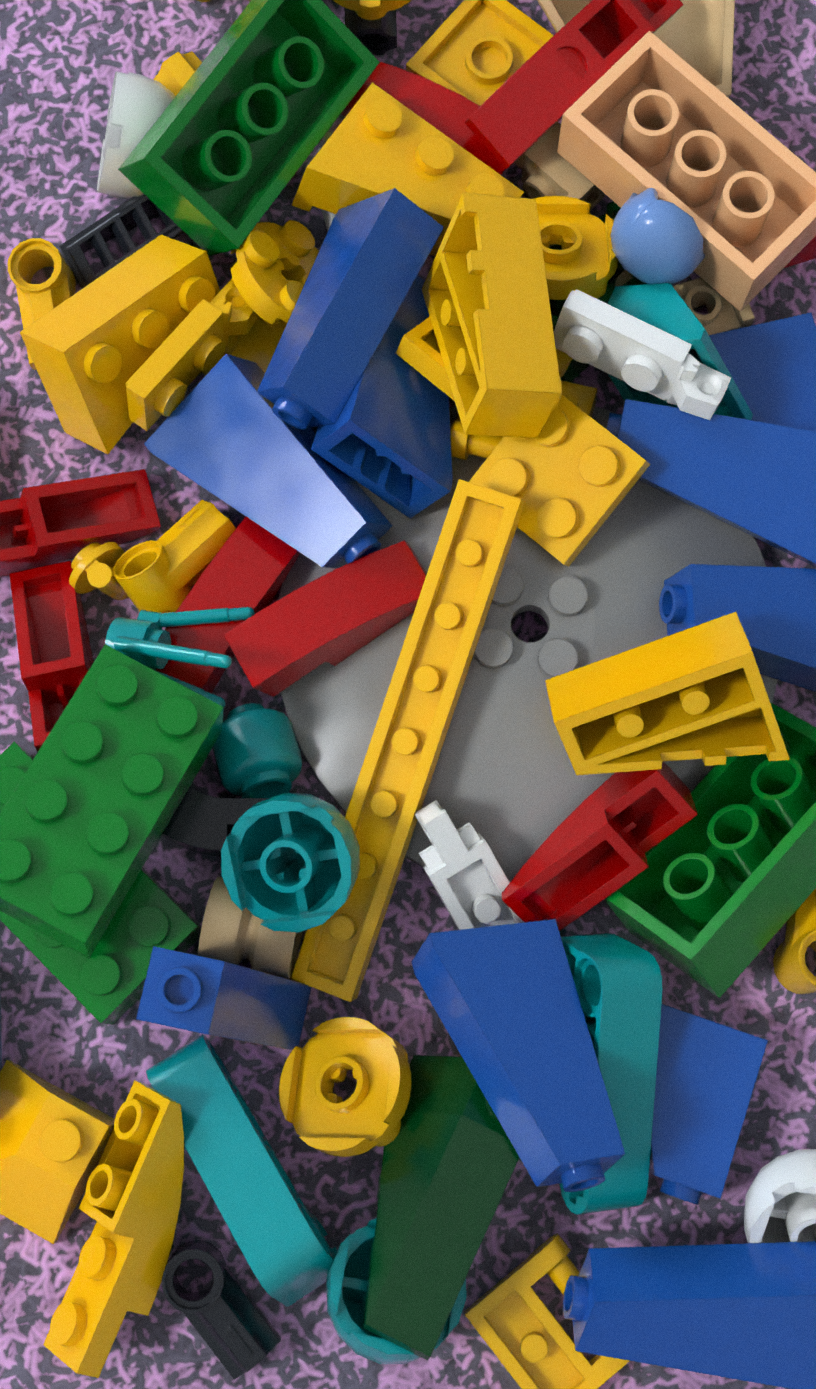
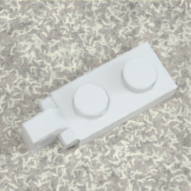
(638, 354)
(463, 871)

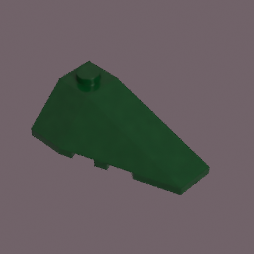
(434, 1202)

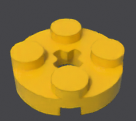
(579, 265)
(274, 268)
(373, 1110)

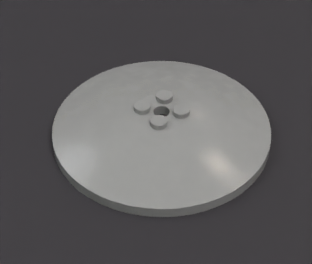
(502, 750)

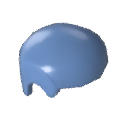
(656, 239)

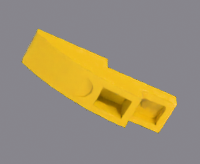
(136, 1211)

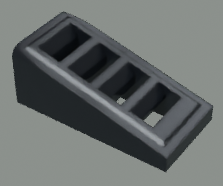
(117, 223)

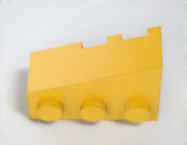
(392, 147)
(495, 317)
(110, 329)
(667, 702)

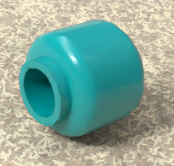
(257, 752)

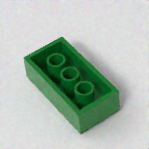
(249, 119)
(100, 797)
(733, 869)
(118, 966)

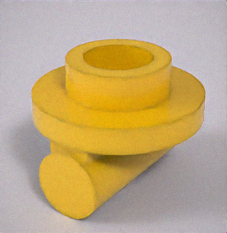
(94, 570)

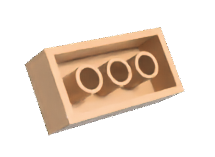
(675, 132)

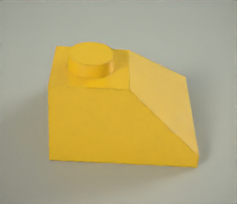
(45, 1150)

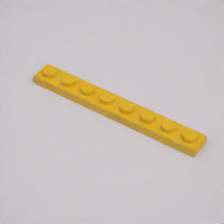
(413, 729)

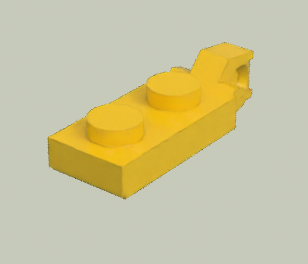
(186, 352)

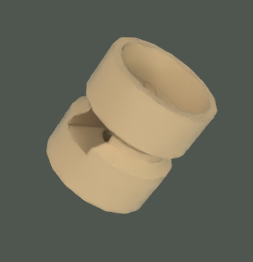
(237, 935)

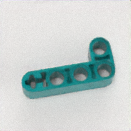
(622, 1009)
(244, 1174)

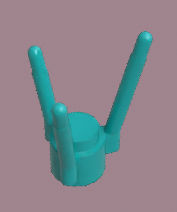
(151, 646)

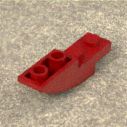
(562, 72)

